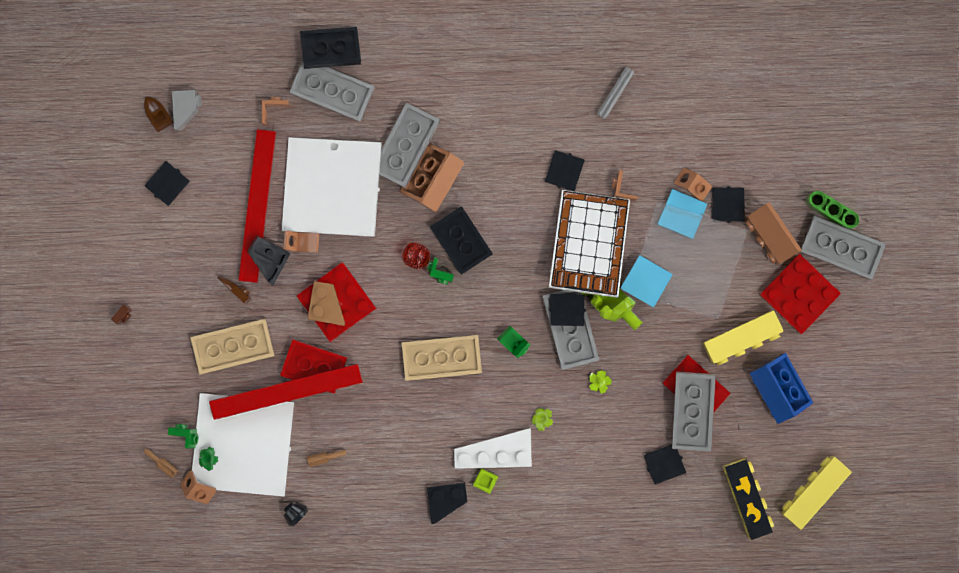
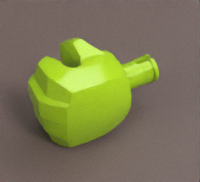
(616, 308)

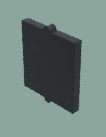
(564, 170)
(167, 183)
(728, 204)
(567, 309)
(664, 464)

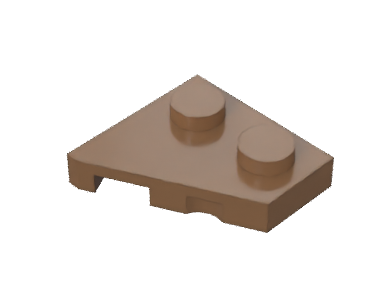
(325, 304)

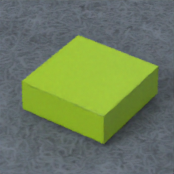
(485, 481)

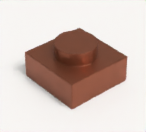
(122, 315)

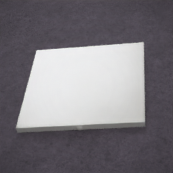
(331, 186)
(249, 448)

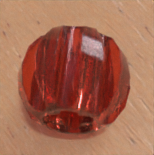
(416, 255)

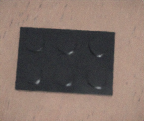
(330, 47)
(461, 240)

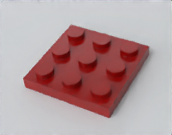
(800, 294)
(351, 297)

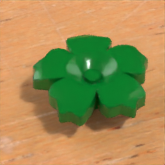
(207, 458)

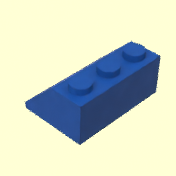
(781, 388)

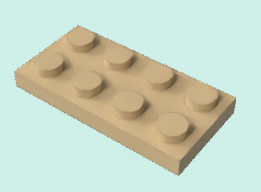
(232, 346)
(441, 357)

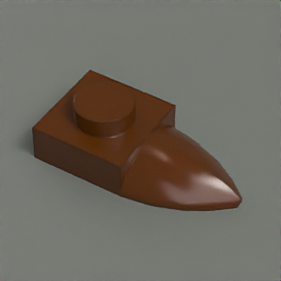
(157, 114)
(241, 292)

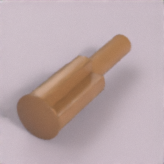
(322, 458)
(162, 464)

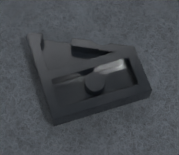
(268, 258)
(445, 500)

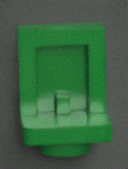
(442, 277)
(514, 342)
(190, 434)

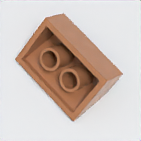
(433, 177)
(772, 234)

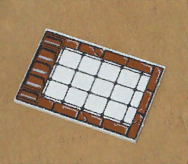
(589, 243)

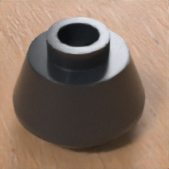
(294, 513)

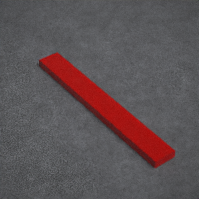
(257, 201)
(286, 391)

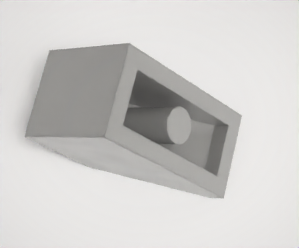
(185, 107)

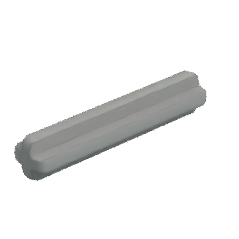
(615, 93)

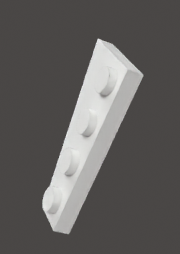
(502, 451)

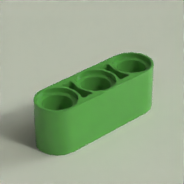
(822, 209)

